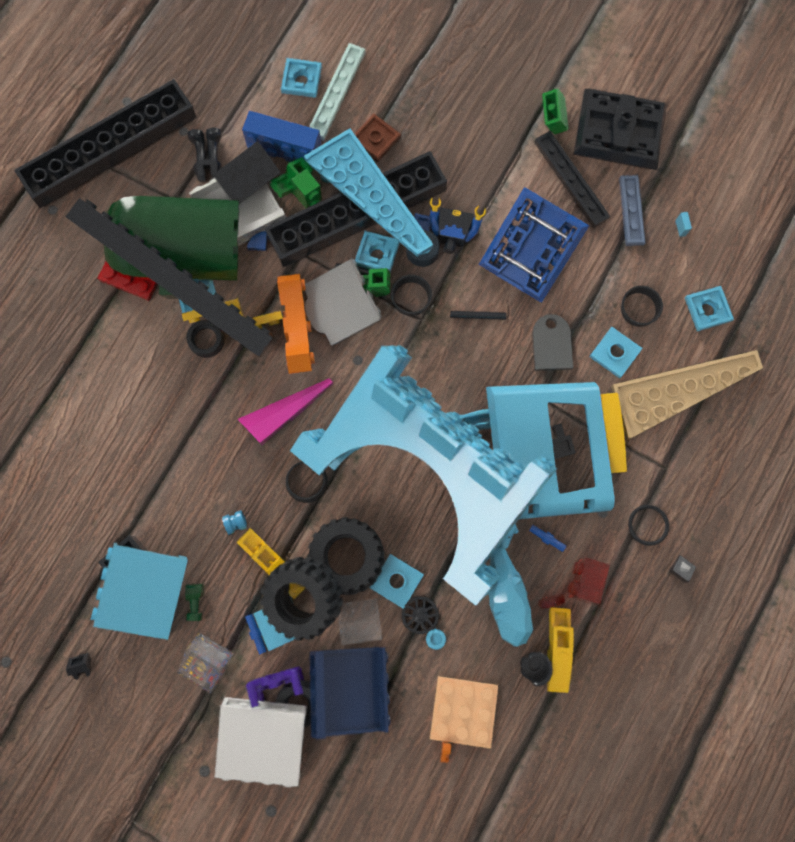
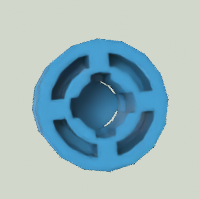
(234, 522)

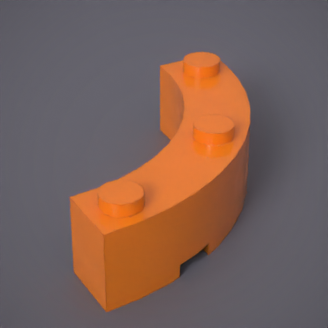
(295, 324)

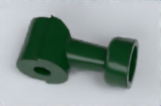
(194, 593)

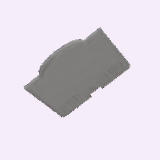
(340, 304)

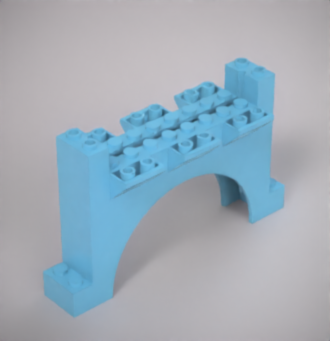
(484, 483)

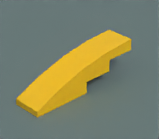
(614, 432)
(265, 557)

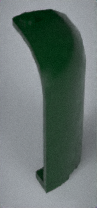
(189, 231)

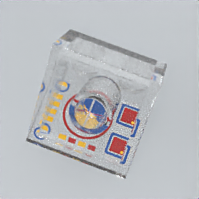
(204, 662)

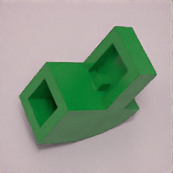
(283, 184)
(377, 282)

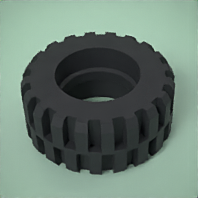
(365, 536)
(285, 614)

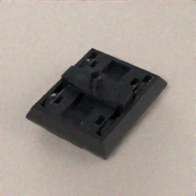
(622, 124)

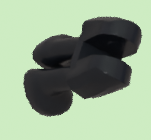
(198, 139)

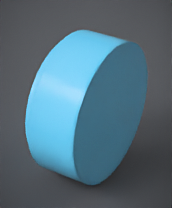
(435, 639)

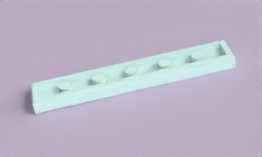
(337, 89)

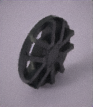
(420, 615)

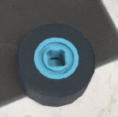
(429, 256)

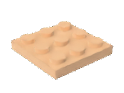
(464, 712)

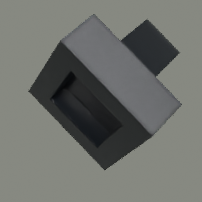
(79, 664)

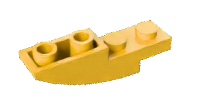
(560, 649)

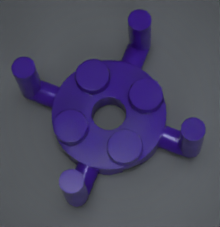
(256, 687)

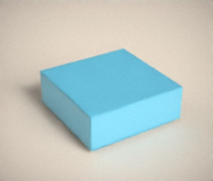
(683, 224)

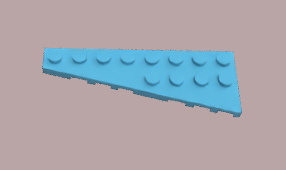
(357, 176)

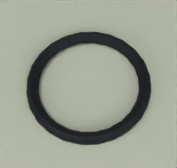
(633, 533)

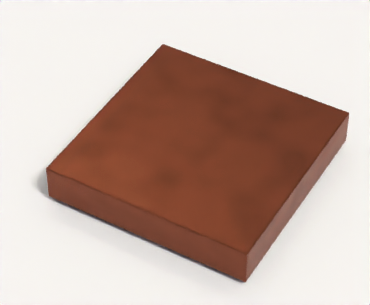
(377, 137)

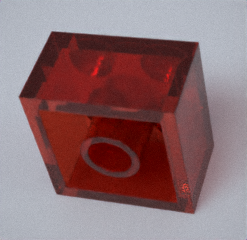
(588, 581)

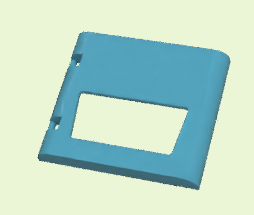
(523, 429)

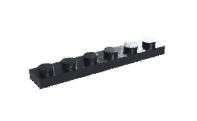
(572, 179)

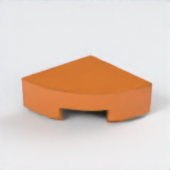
(445, 751)

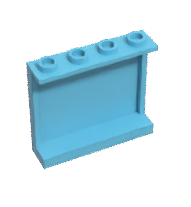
(139, 592)

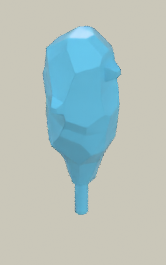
(510, 601)

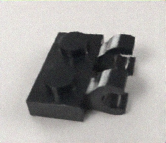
(562, 444)

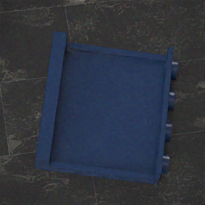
(348, 691)

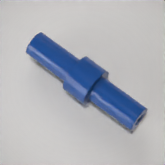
(547, 538)
(255, 634)

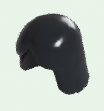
(536, 668)

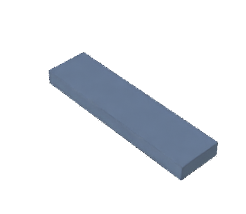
(632, 210)

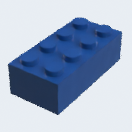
(280, 136)

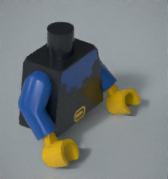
(454, 226)

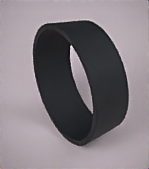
(411, 279)
(651, 293)
(307, 499)

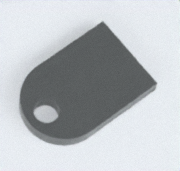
(552, 346)

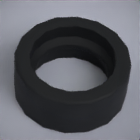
(198, 326)

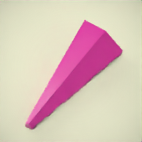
(270, 419)

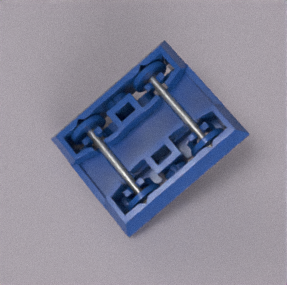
(533, 244)

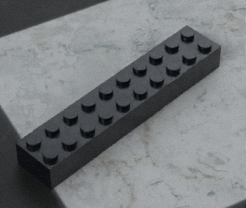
(106, 143)
(340, 217)

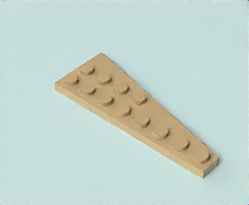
(663, 395)

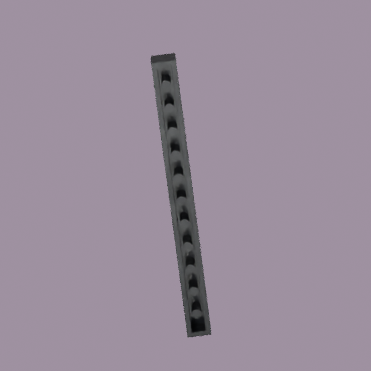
(170, 278)

